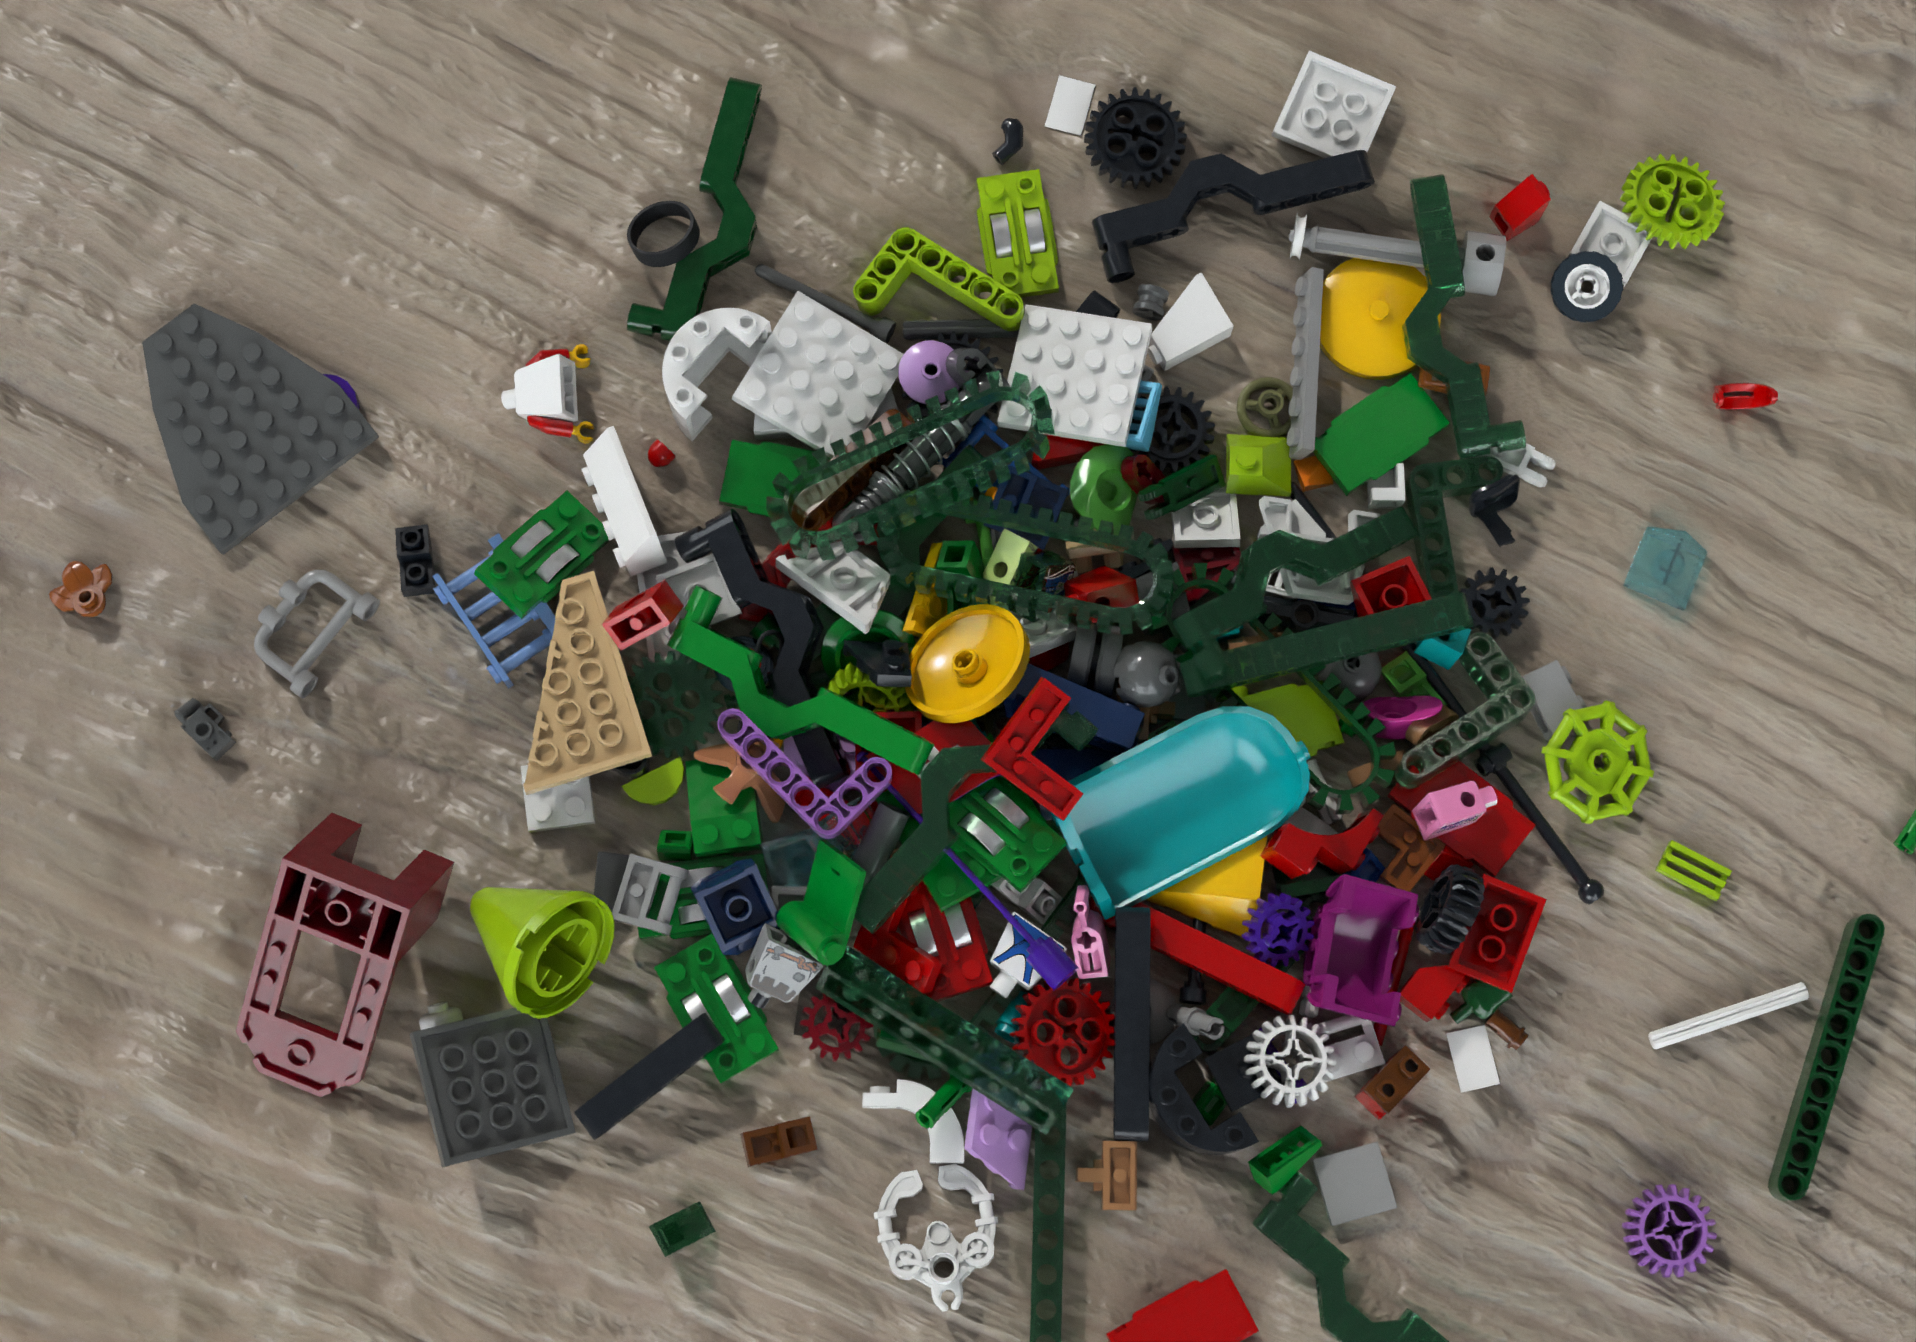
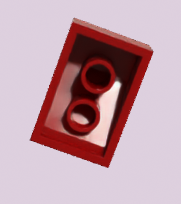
(1500, 936)

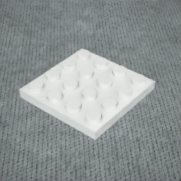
(1085, 367)
(818, 375)

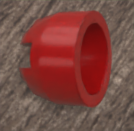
(659, 454)

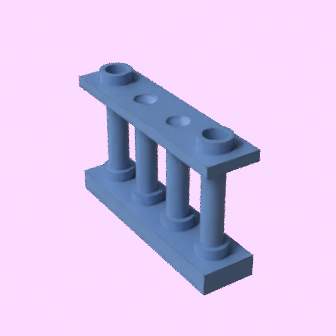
(542, 610)

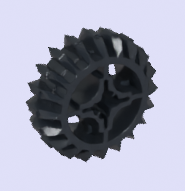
(1450, 909)

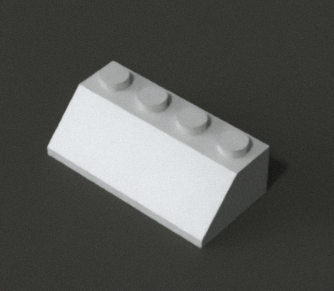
(623, 505)

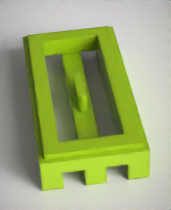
(1699, 859)

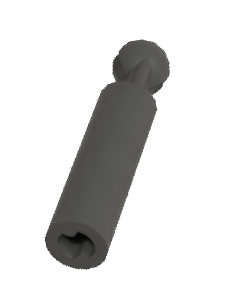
(880, 839)

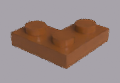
(1413, 852)

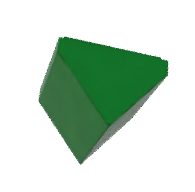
(675, 845)
(1209, 1102)

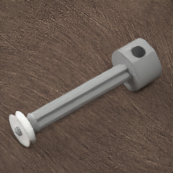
(1480, 253)

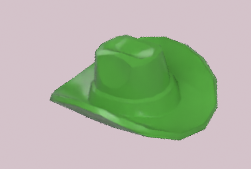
(1099, 488)

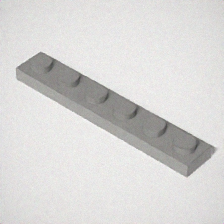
(1306, 364)

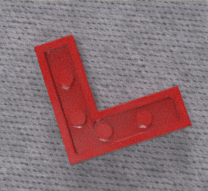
(1012, 750)
(899, 954)

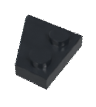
(884, 662)

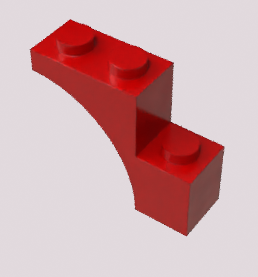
(1298, 851)

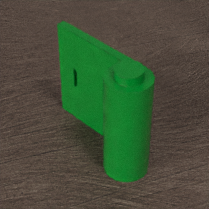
(826, 914)

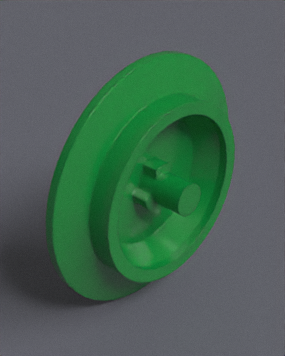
(884, 627)

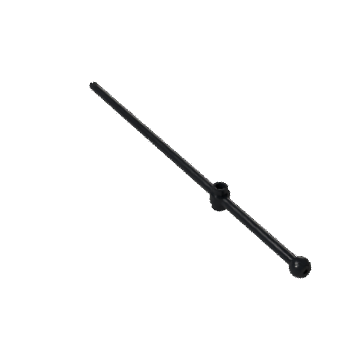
(1492, 758)

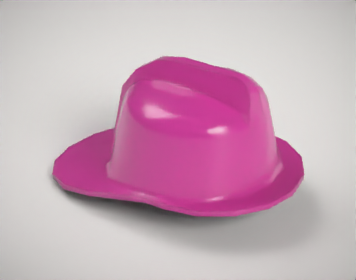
(1400, 712)

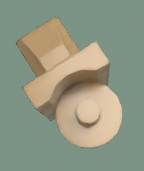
(1082, 553)

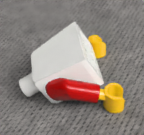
(548, 393)

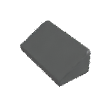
(609, 876)

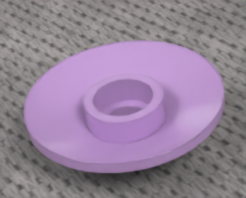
(912, 372)

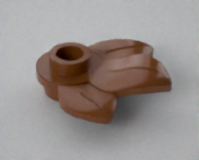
(79, 586)

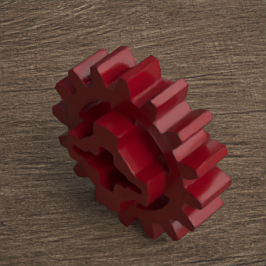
(822, 1029)

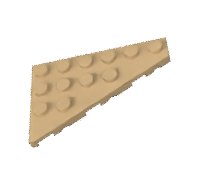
(586, 702)

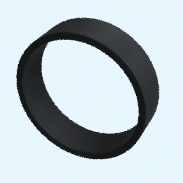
(651, 214)

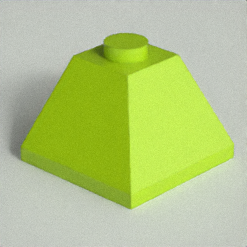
(1258, 465)

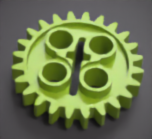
(1695, 205)

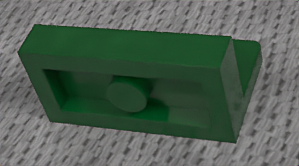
(1305, 885)

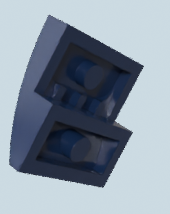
(1032, 491)

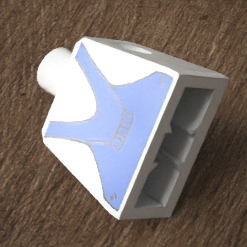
(1011, 958)

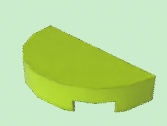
(657, 785)

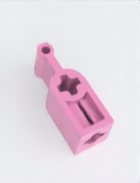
(1089, 938)

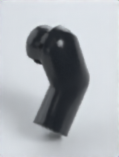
(1013, 142)

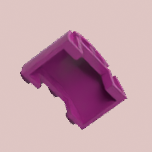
(1356, 947)

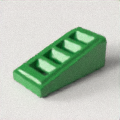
(1275, 1167)

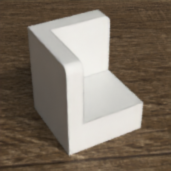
(1388, 490)

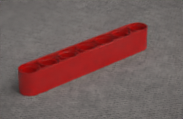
(1219, 961)

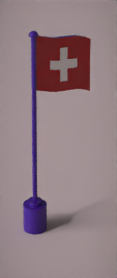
(1045, 955)

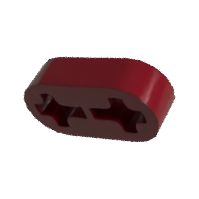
(1147, 475)

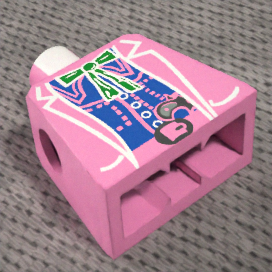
(1452, 808)

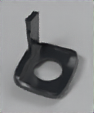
(1492, 499)

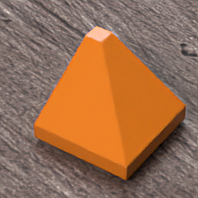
(1312, 474)

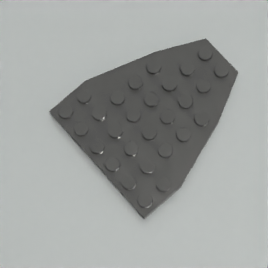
(244, 422)

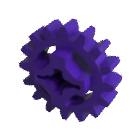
(1278, 929)

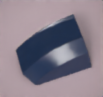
(735, 906)

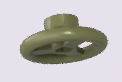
(1268, 396)

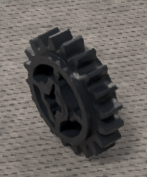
(1182, 431)

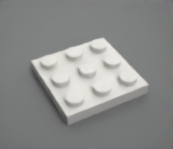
(1332, 108)

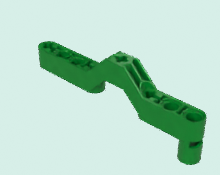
(777, 719)

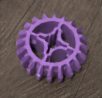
(1672, 1245)

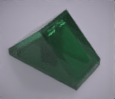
(682, 1229)

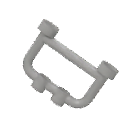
(294, 593)

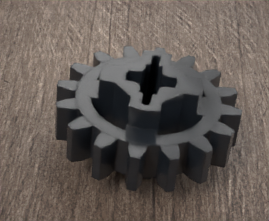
(1505, 606)

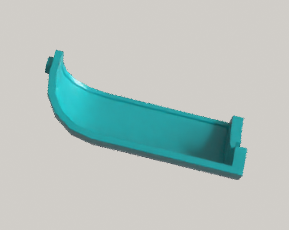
(1183, 803)

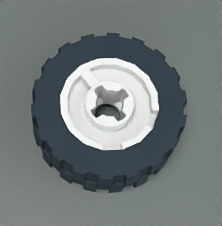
(1586, 267)

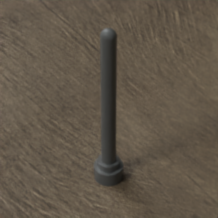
(879, 327)

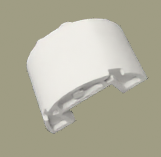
(698, 350)

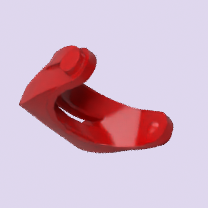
(1760, 396)

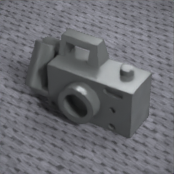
(205, 729)

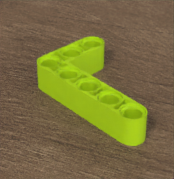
(940, 276)

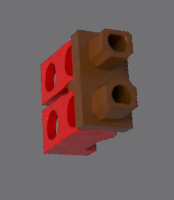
(1392, 1082)

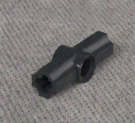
(1320, 614)

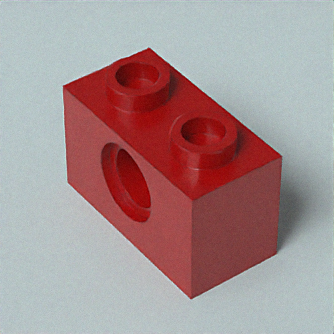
(642, 615)

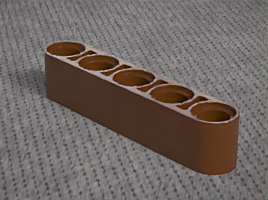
(822, 500)

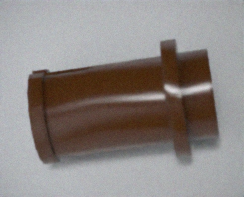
(1506, 1029)

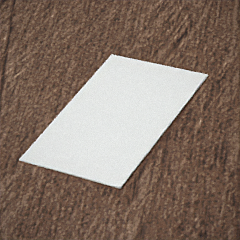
(1070, 105)
(1473, 1058)

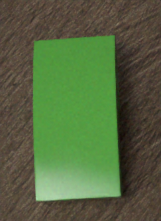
(1407, 678)

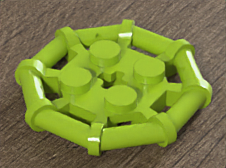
(1581, 756)

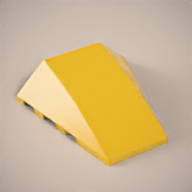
(1221, 891)

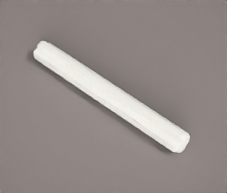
(1728, 1015)

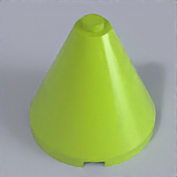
(543, 943)

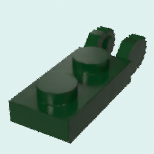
(1184, 487)

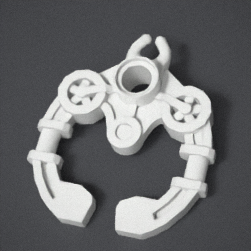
(939, 1245)

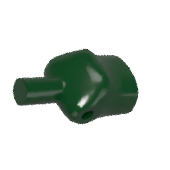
(1479, 999)

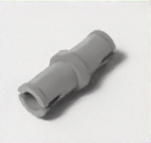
(1196, 1021)

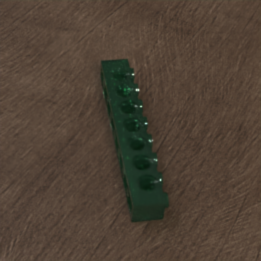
(945, 1039)

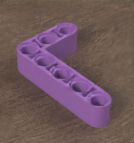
(799, 781)

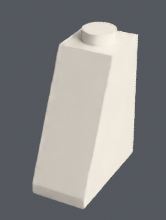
(1189, 326)

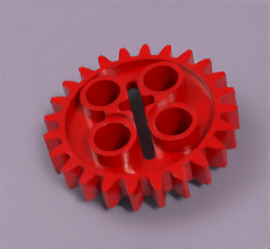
(1082, 1008)

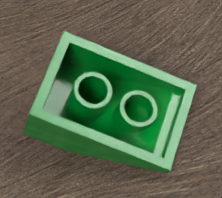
(715, 824)

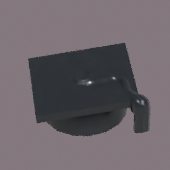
(1230, 1076)

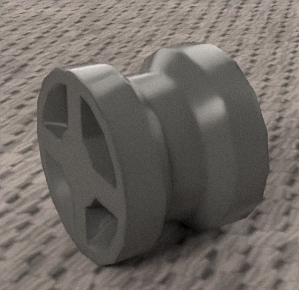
(1150, 302)

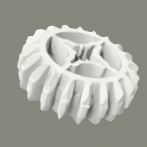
(1290, 1075)

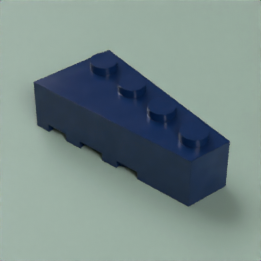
(1117, 722)

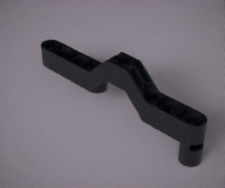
(1218, 175)
(797, 620)

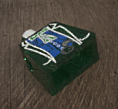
(1045, 573)

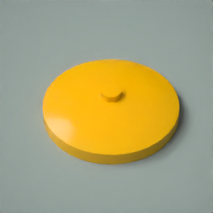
(1365, 316)
(967, 663)

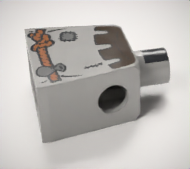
(778, 968)

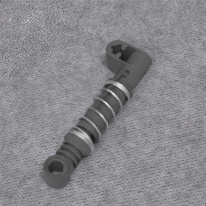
(928, 448)

